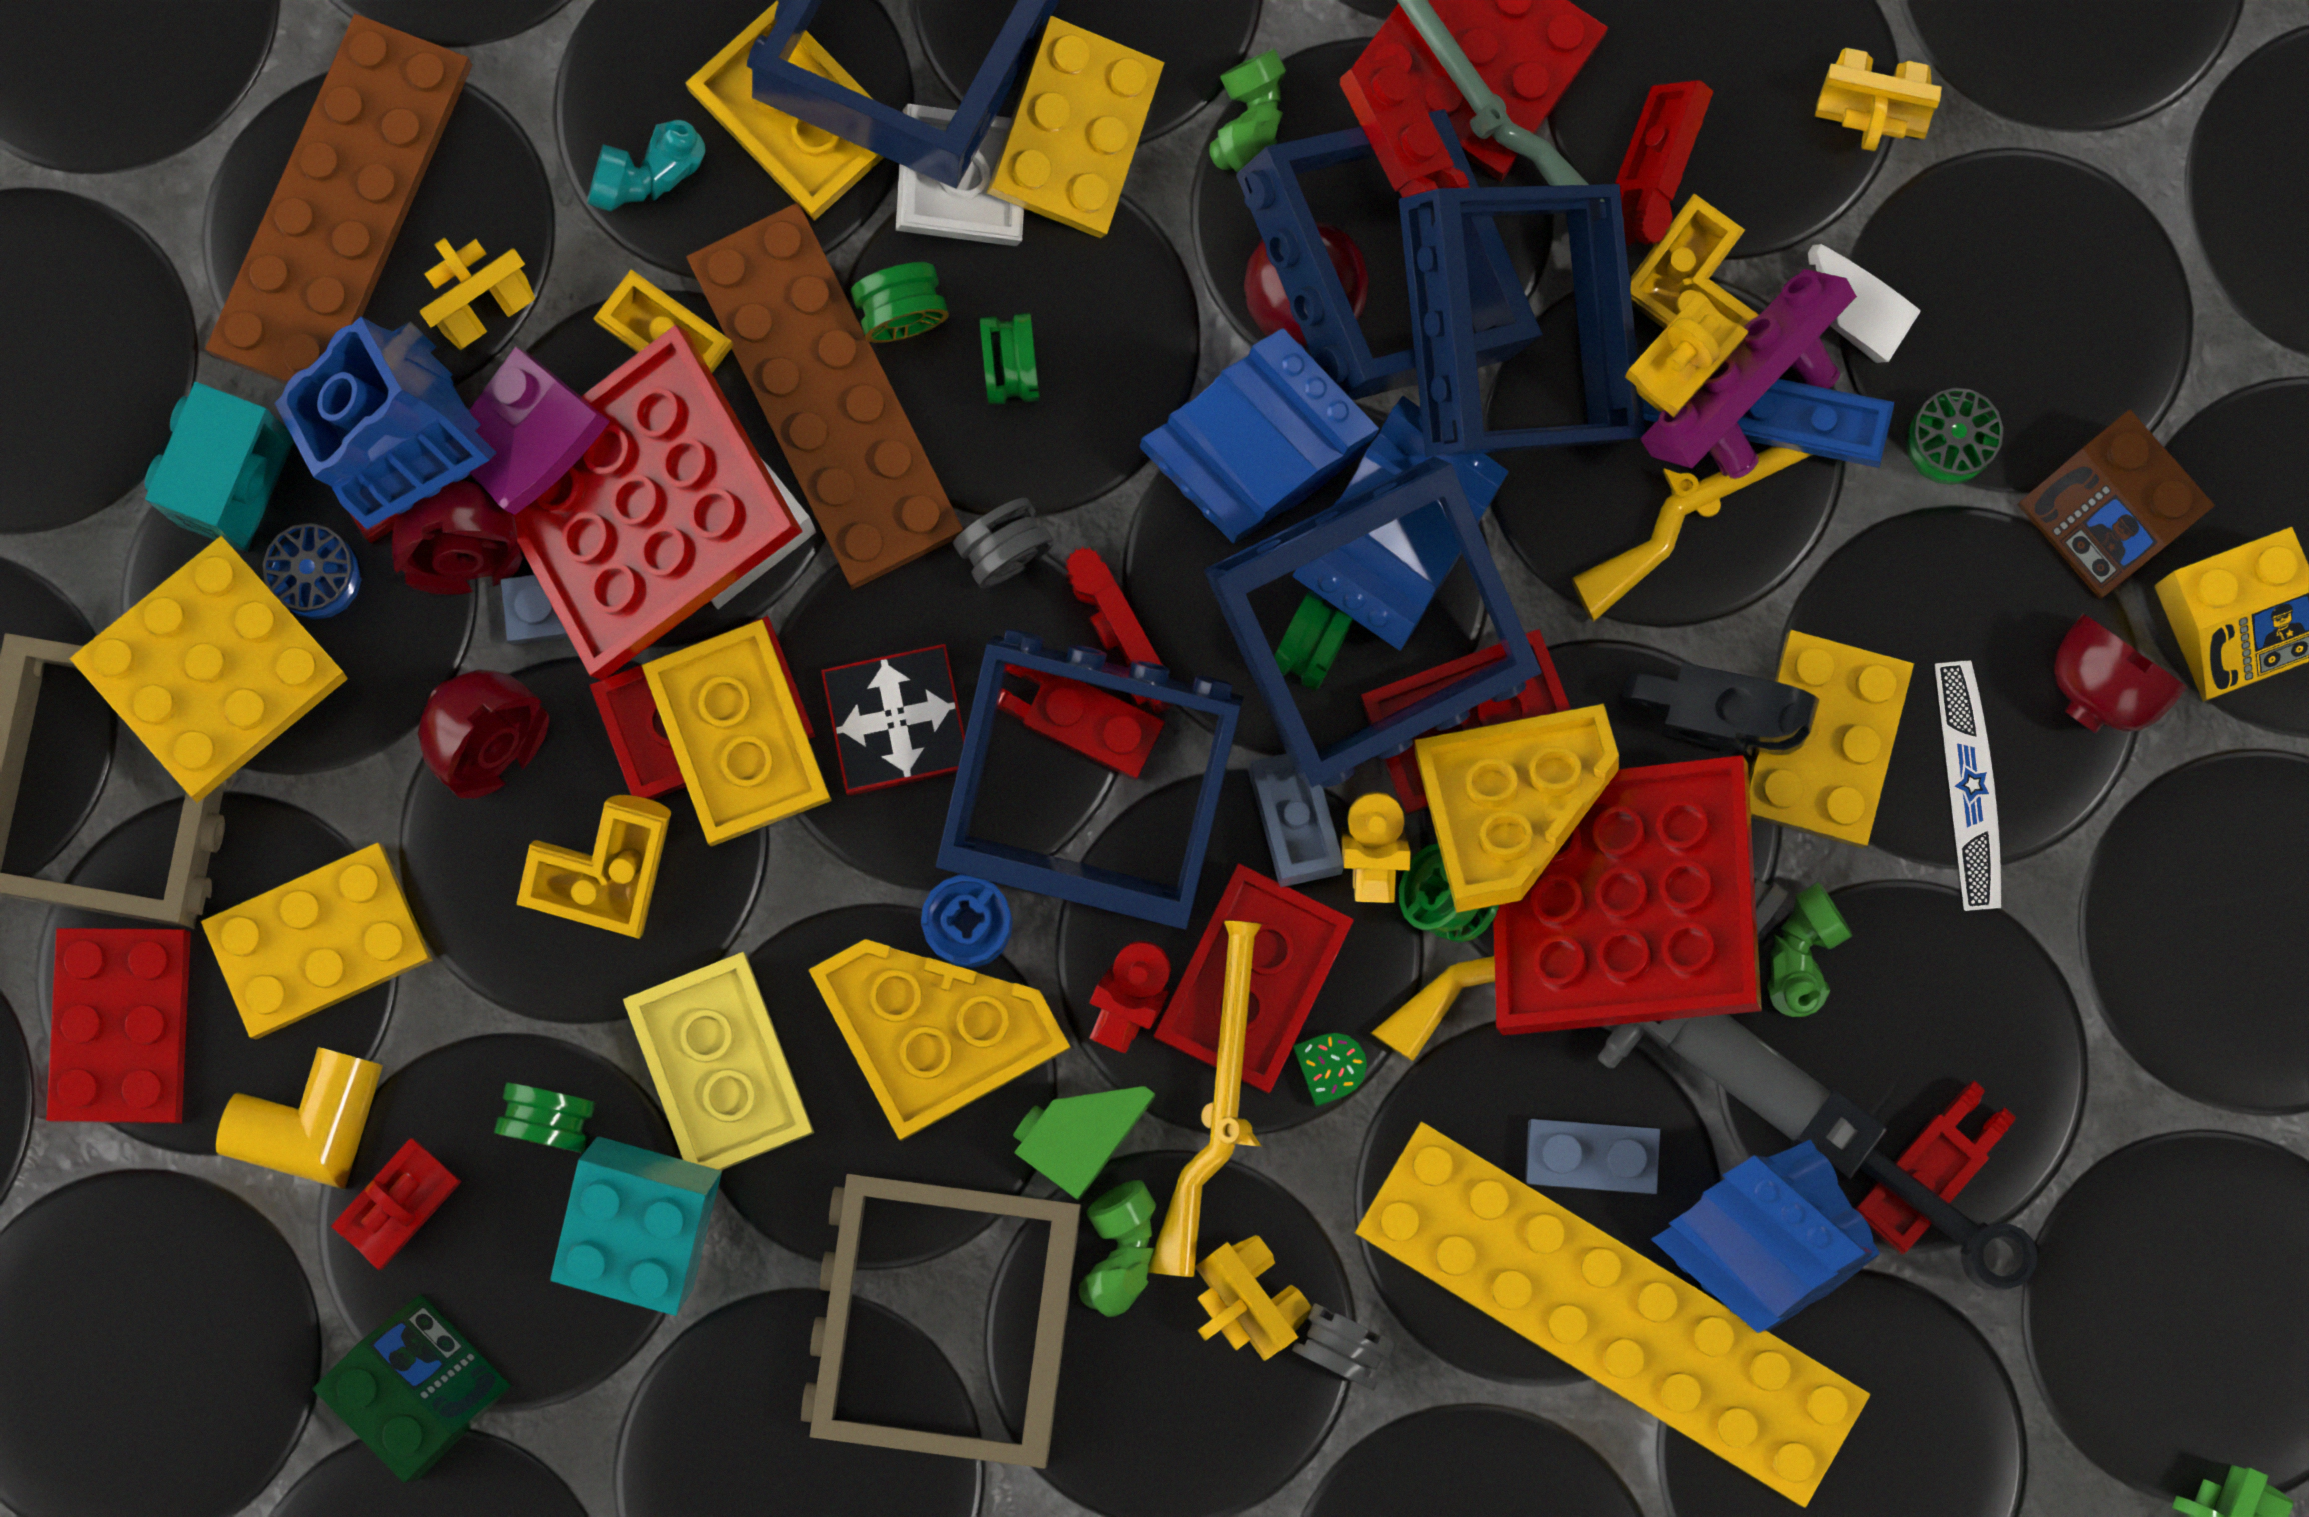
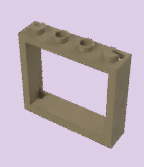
(199, 827)
(830, 1332)

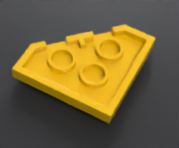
(1512, 797)
(933, 1030)

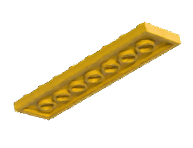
(1612, 1314)

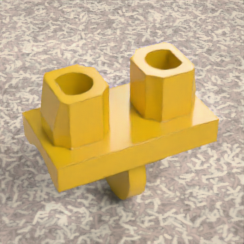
(1876, 101)
(452, 310)
(1685, 355)
(1375, 846)
(1241, 1305)

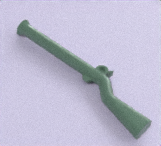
(1489, 107)

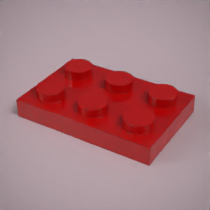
(1541, 697)
(640, 734)
(1287, 972)
(118, 1025)

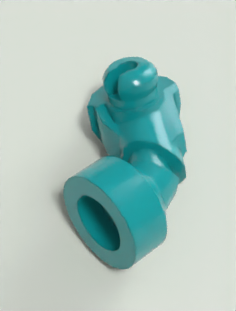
(671, 156)

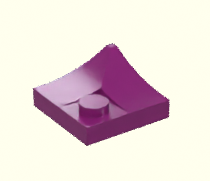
(534, 428)

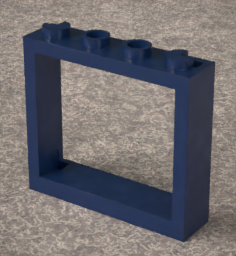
(877, 126)
(1315, 294)
(1445, 326)
(1333, 529)
(1060, 876)

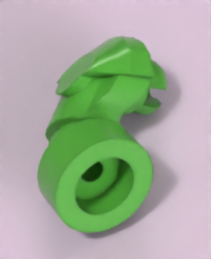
(1258, 85)
(1795, 978)
(1120, 1279)

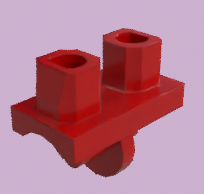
(1130, 994)
(396, 1203)

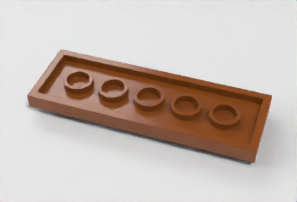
(340, 199)
(825, 396)

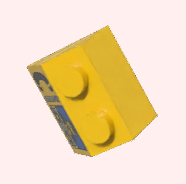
(2241, 613)

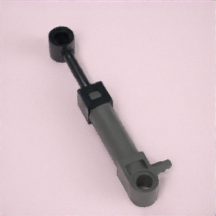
(1831, 1120)

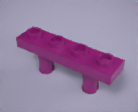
(1776, 339)

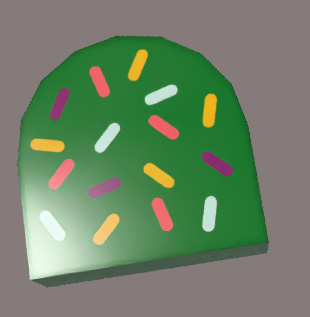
(1331, 1066)

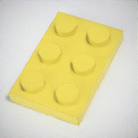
(718, 1064)

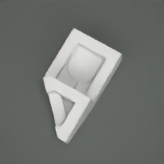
(1877, 316)

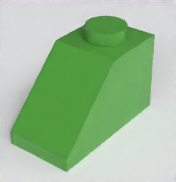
(1079, 1135)

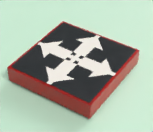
(895, 719)

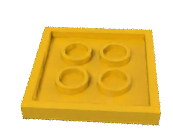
(209, 669)

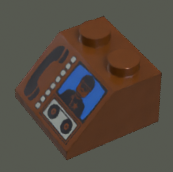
(2115, 504)

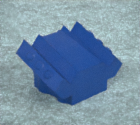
(381, 421)
(1260, 437)
(1399, 568)
(1772, 1236)

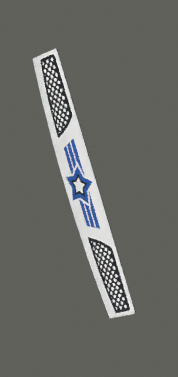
(1970, 785)

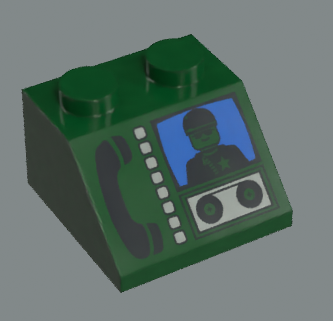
(412, 1388)

